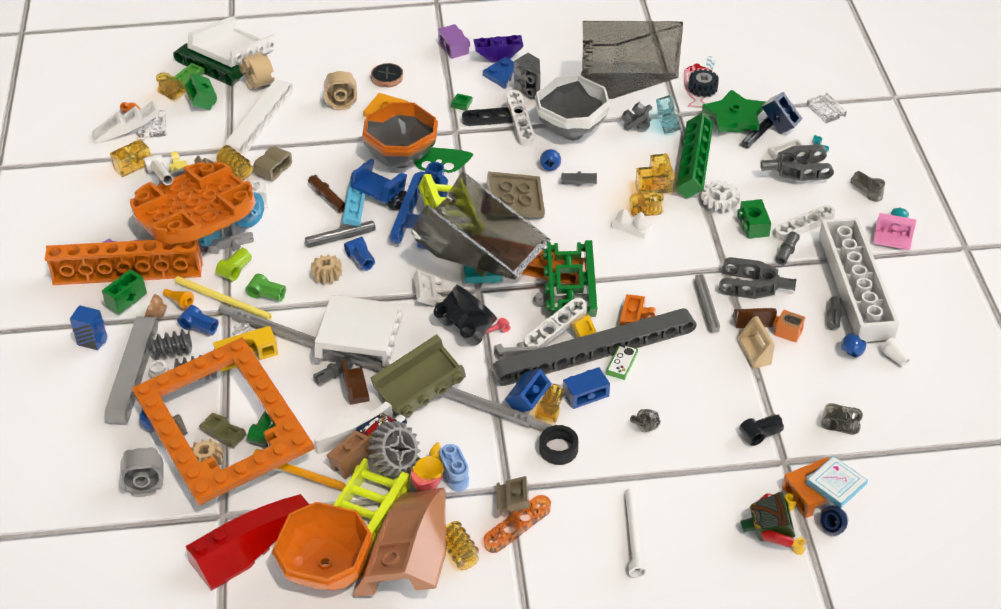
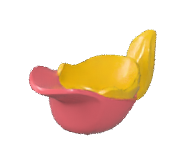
(428, 470)

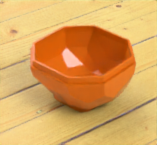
(319, 537)

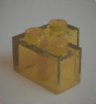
(656, 177)

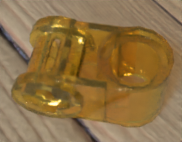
(170, 86)
(645, 203)

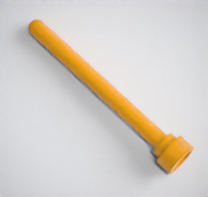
(310, 475)

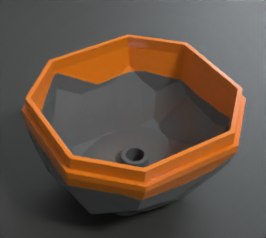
(399, 133)

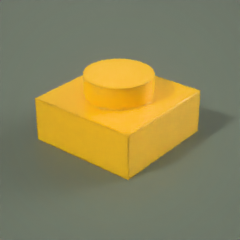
(583, 326)

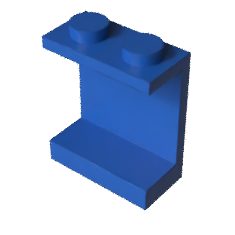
(376, 185)

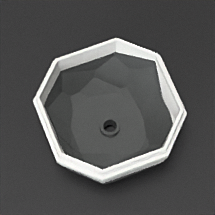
(572, 105)

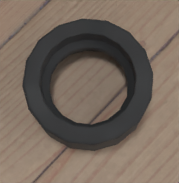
(558, 432)

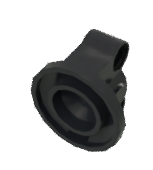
(466, 314)

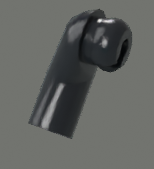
(397, 202)

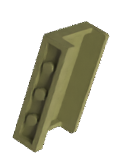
(418, 377)

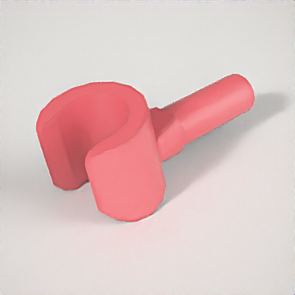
(502, 324)

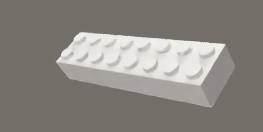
(858, 279)

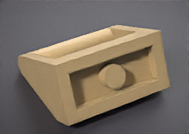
(752, 345)

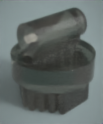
(646, 420)

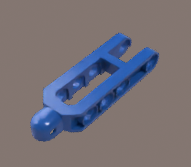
(405, 216)

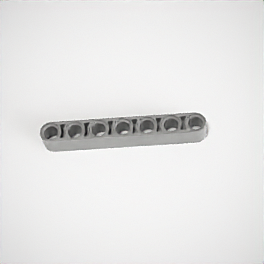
(131, 370)

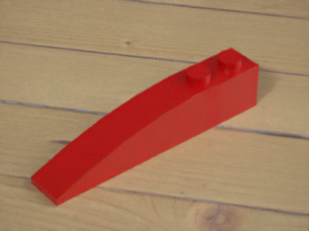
(240, 542)

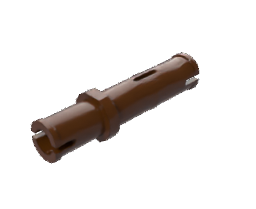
(323, 189)

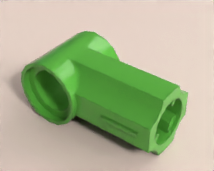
(262, 286)

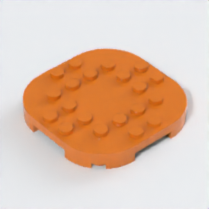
(194, 204)

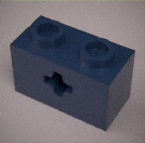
(782, 112)

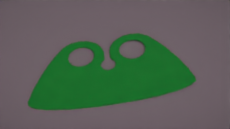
(454, 156)

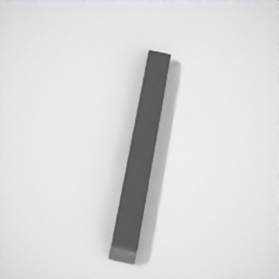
(594, 346)

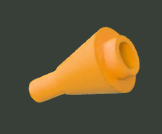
(181, 298)

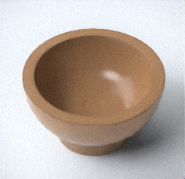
(156, 307)

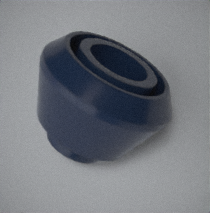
(834, 520)

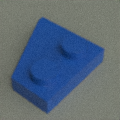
(500, 72)

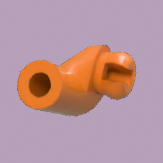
(125, 107)

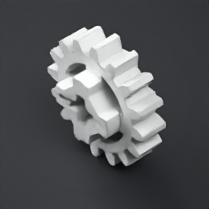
(720, 195)

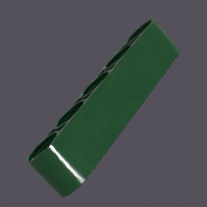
(212, 68)

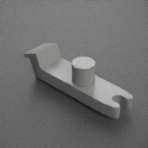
(231, 241)
(502, 352)

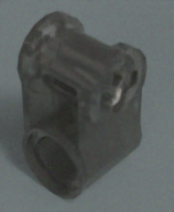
(839, 418)

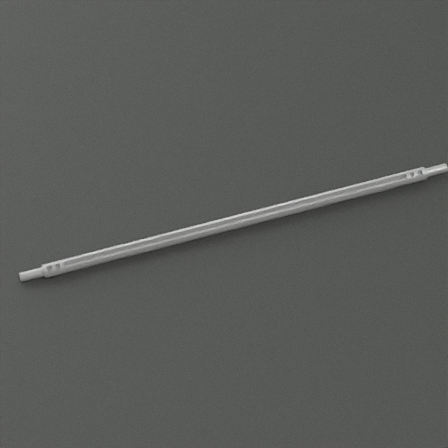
(376, 365)

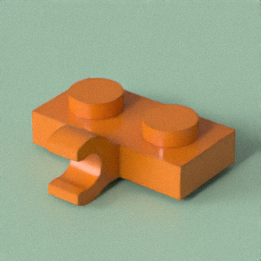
(634, 309)

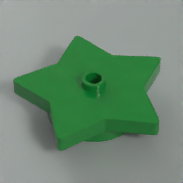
(734, 113)

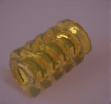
(239, 164)
(460, 546)

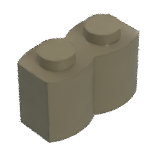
(272, 163)

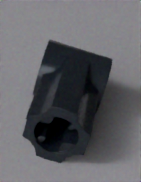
(756, 431)

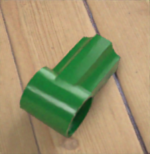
(256, 431)

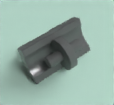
(639, 119)

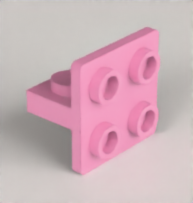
(894, 231)

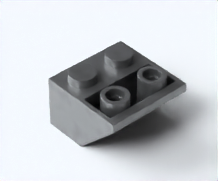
(527, 74)

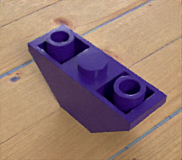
(498, 47)

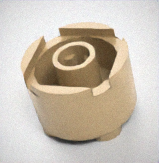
(257, 70)
(340, 90)

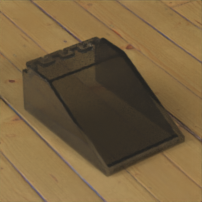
(630, 54)
(479, 231)

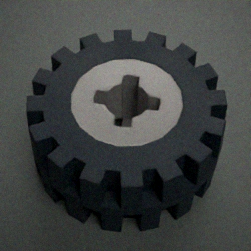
(703, 82)

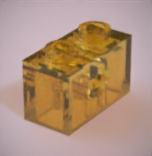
(130, 157)

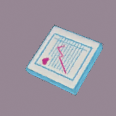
(836, 482)

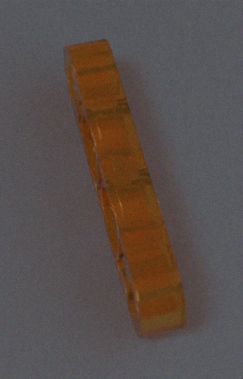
(515, 521)

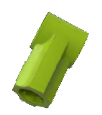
(232, 267)

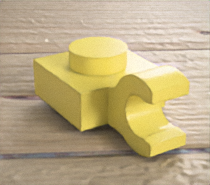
(177, 164)

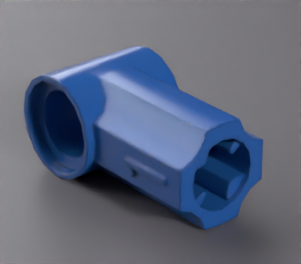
(359, 252)
(194, 318)

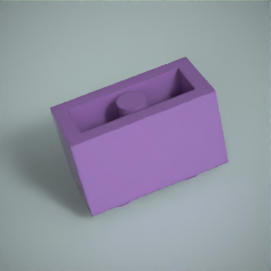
(453, 41)

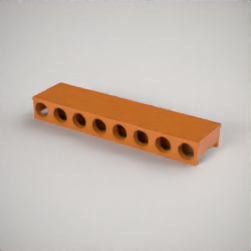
(110, 260)

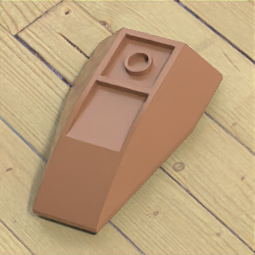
(408, 543)

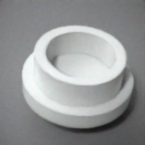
(157, 367)

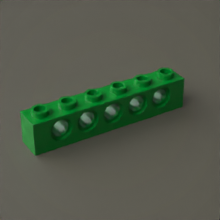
(694, 156)

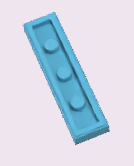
(353, 207)

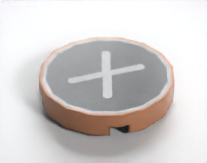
(387, 74)

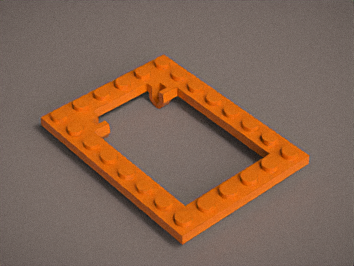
(205, 478)

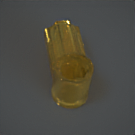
(549, 407)

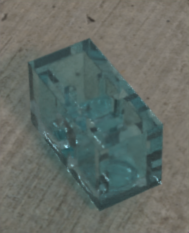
(668, 114)

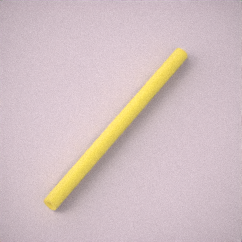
(223, 298)

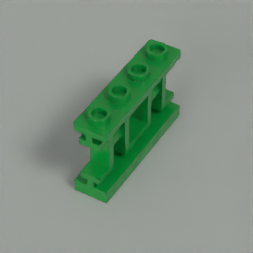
(585, 278)

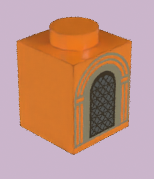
(789, 325)

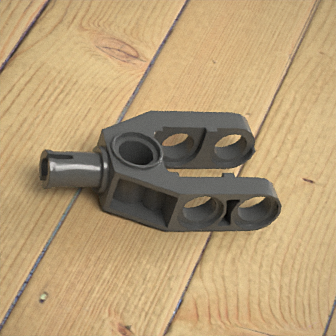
(790, 166)
(765, 286)

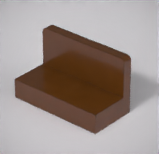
(744, 316)
(355, 384)

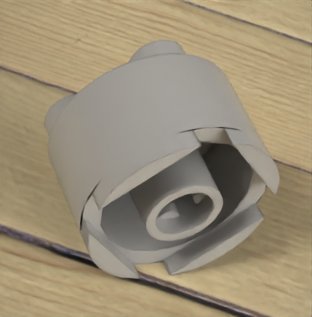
(141, 471)

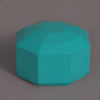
(900, 212)

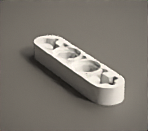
(520, 117)
(820, 213)
(553, 322)

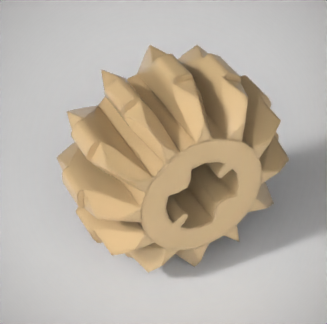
(326, 269)
(207, 449)

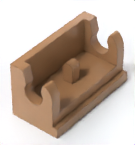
(349, 453)

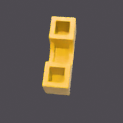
(260, 342)

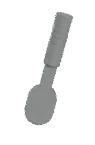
(540, 299)

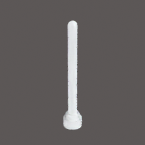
(637, 566)

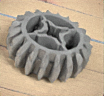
(400, 438)

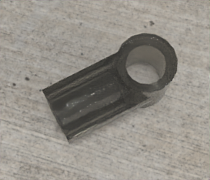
(873, 187)

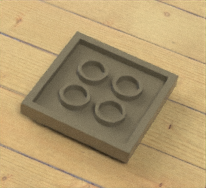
(519, 192)

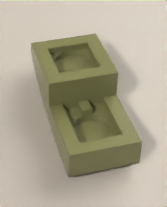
(220, 429)

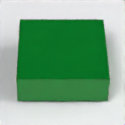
(461, 102)

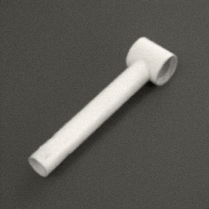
(156, 164)

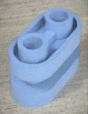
(455, 467)

